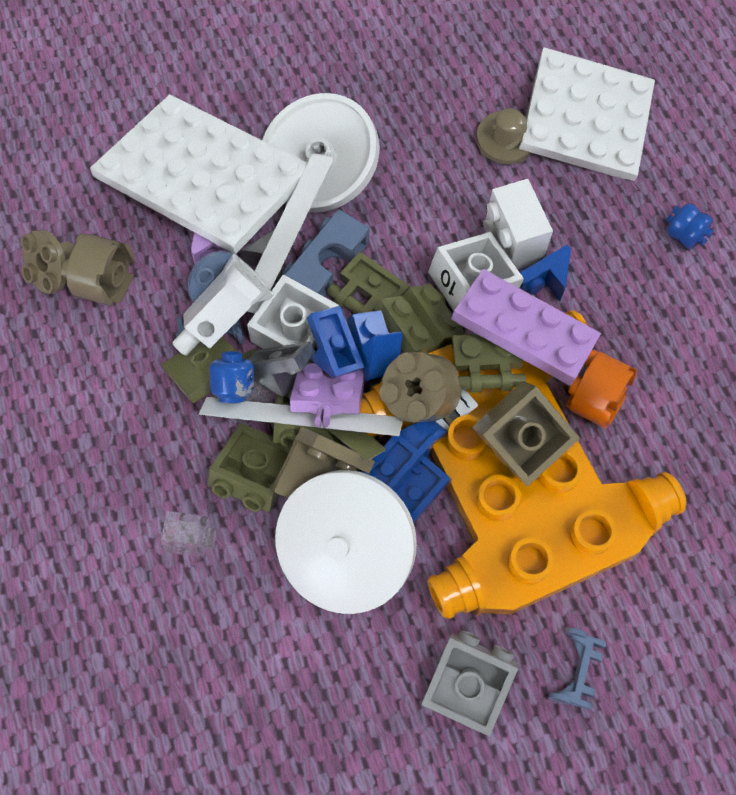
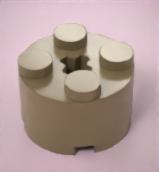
(99, 269)
(415, 371)

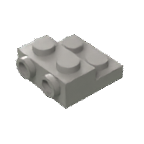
(471, 682)

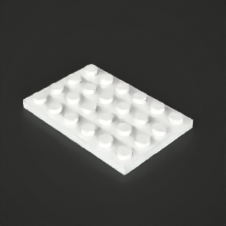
(201, 173)

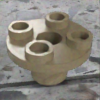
(501, 136)
(44, 259)

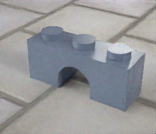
(337, 238)

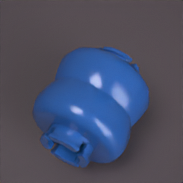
(689, 226)

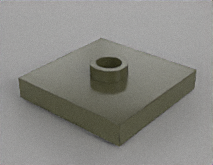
(192, 371)

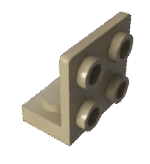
(313, 456)

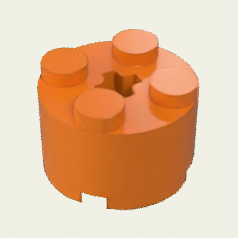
(601, 388)

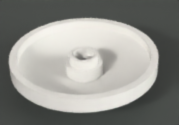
(333, 128)
(346, 541)

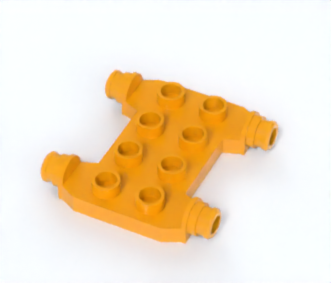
(538, 534)

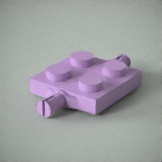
(326, 396)

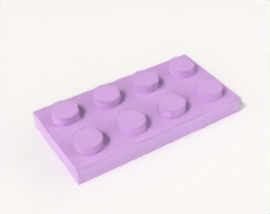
(526, 326)

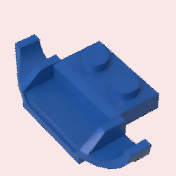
(408, 469)

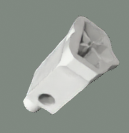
(221, 305)

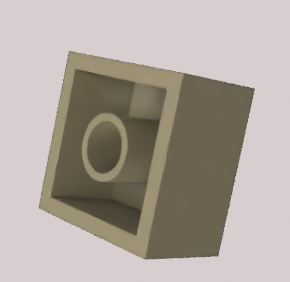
(526, 432)

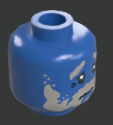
(231, 377)

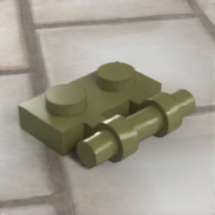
(368, 279)
(476, 353)

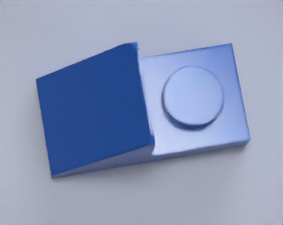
(548, 271)
(374, 343)
(335, 344)

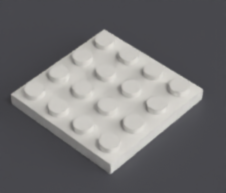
(588, 114)

